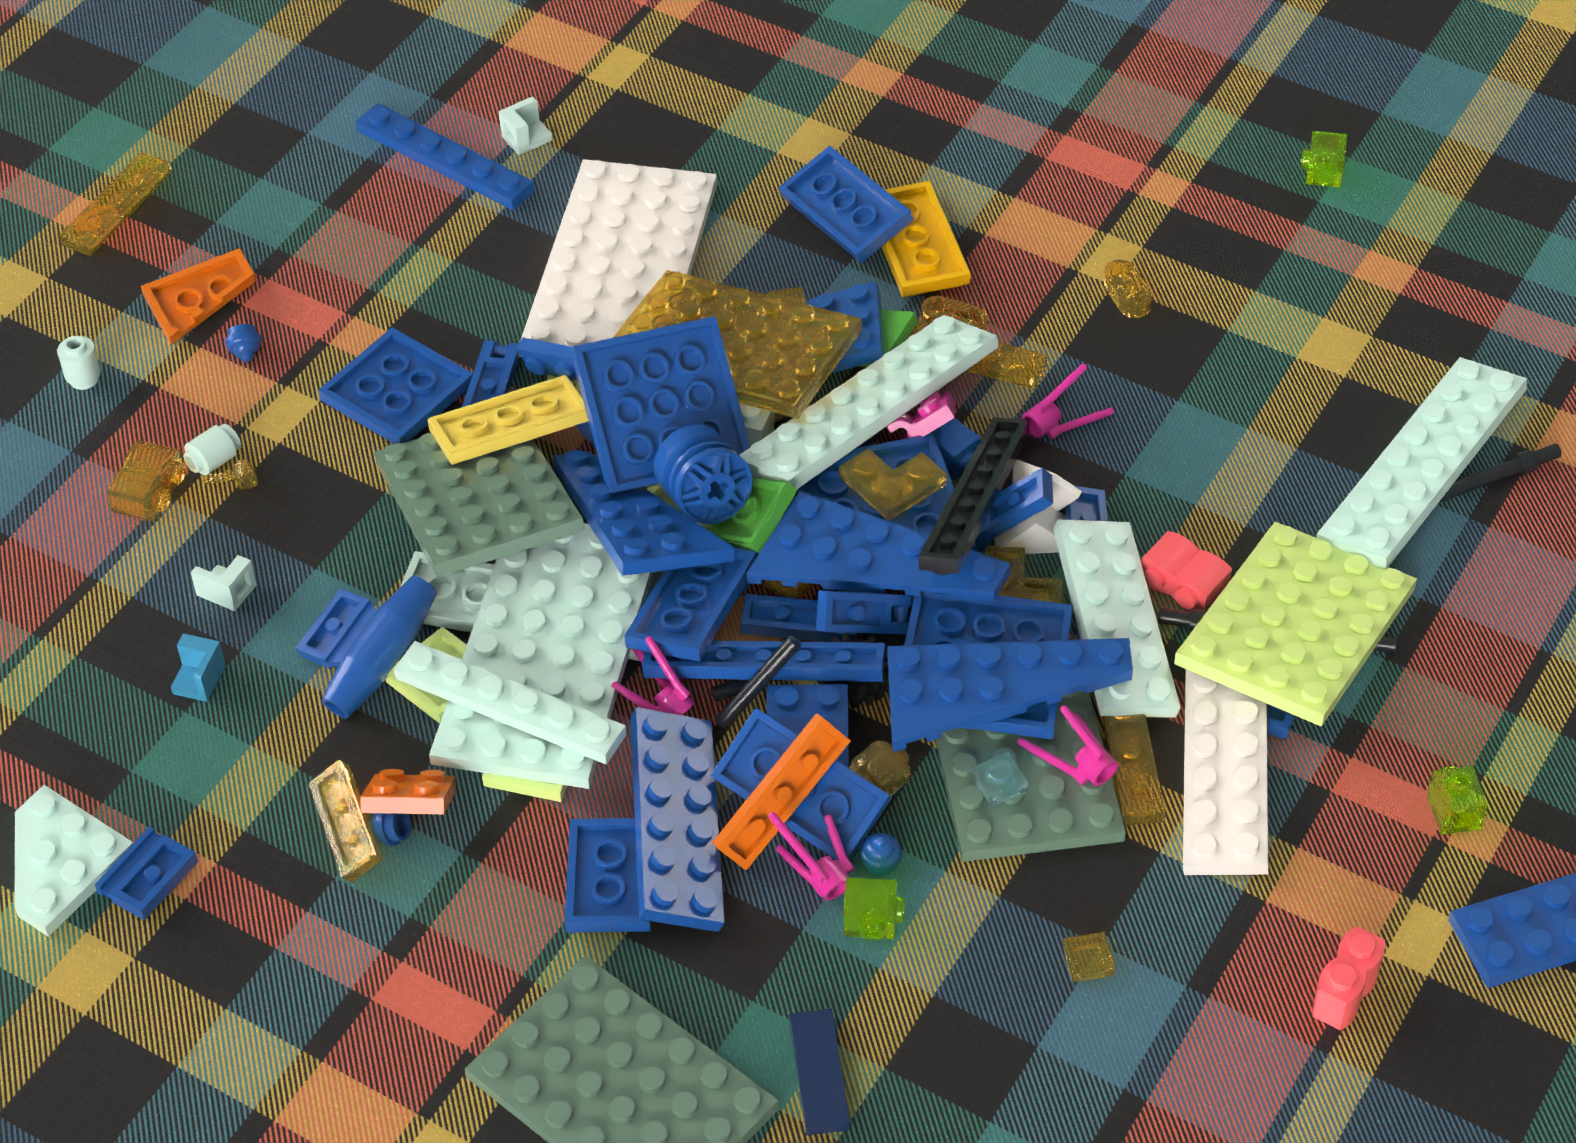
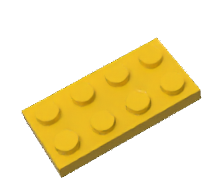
(925, 252)

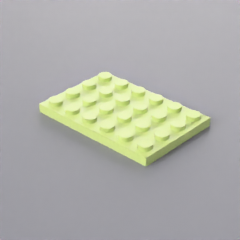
(1296, 623)

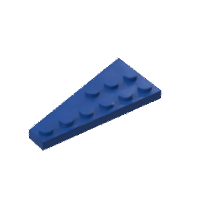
(636, 525)
(864, 553)
(986, 682)

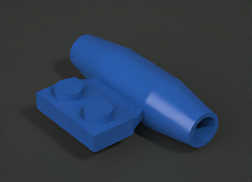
(364, 641)

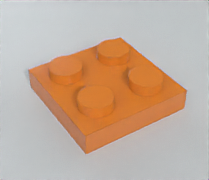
(408, 794)

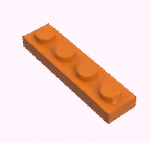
(781, 791)

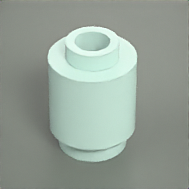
(79, 362)
(211, 449)

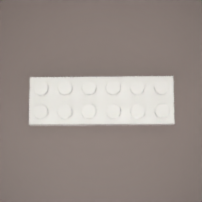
(1224, 781)

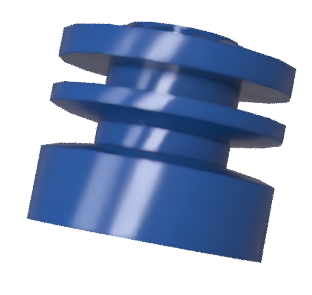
(702, 474)

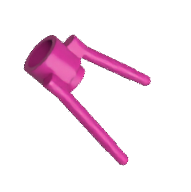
(1045, 415)
(673, 697)
(1093, 760)
(826, 874)

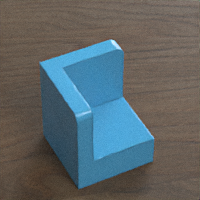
(200, 668)

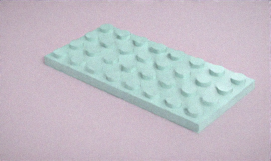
(555, 625)

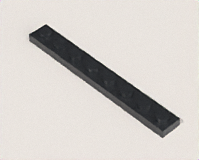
(973, 496)

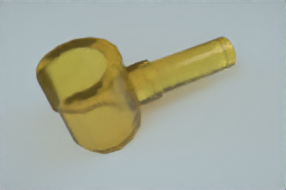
(241, 472)

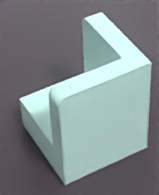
(522, 126)
(225, 585)

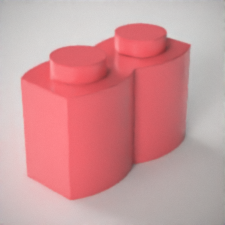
(1185, 572)
(1348, 978)

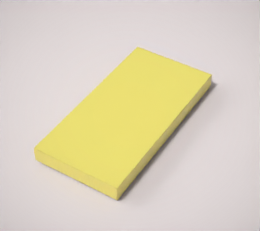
(508, 419)

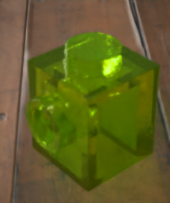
(1325, 159)
(1457, 799)
(872, 908)

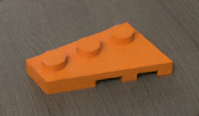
(197, 292)

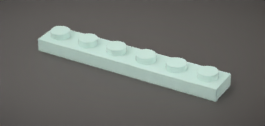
(510, 702)

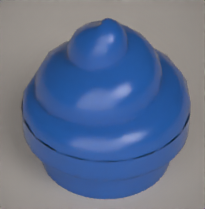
(243, 341)
(391, 827)
(880, 853)

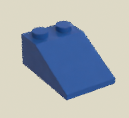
(797, 705)

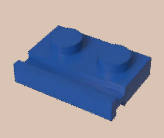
(146, 873)

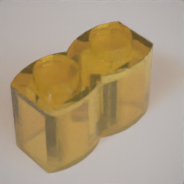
(146, 481)

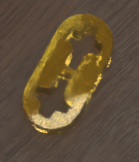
(1120, 291)
(956, 309)

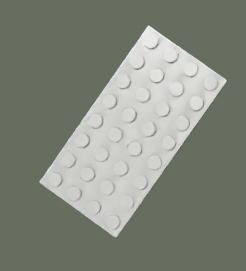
(615, 245)

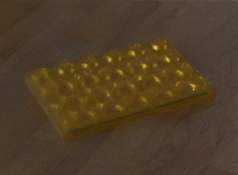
(772, 345)

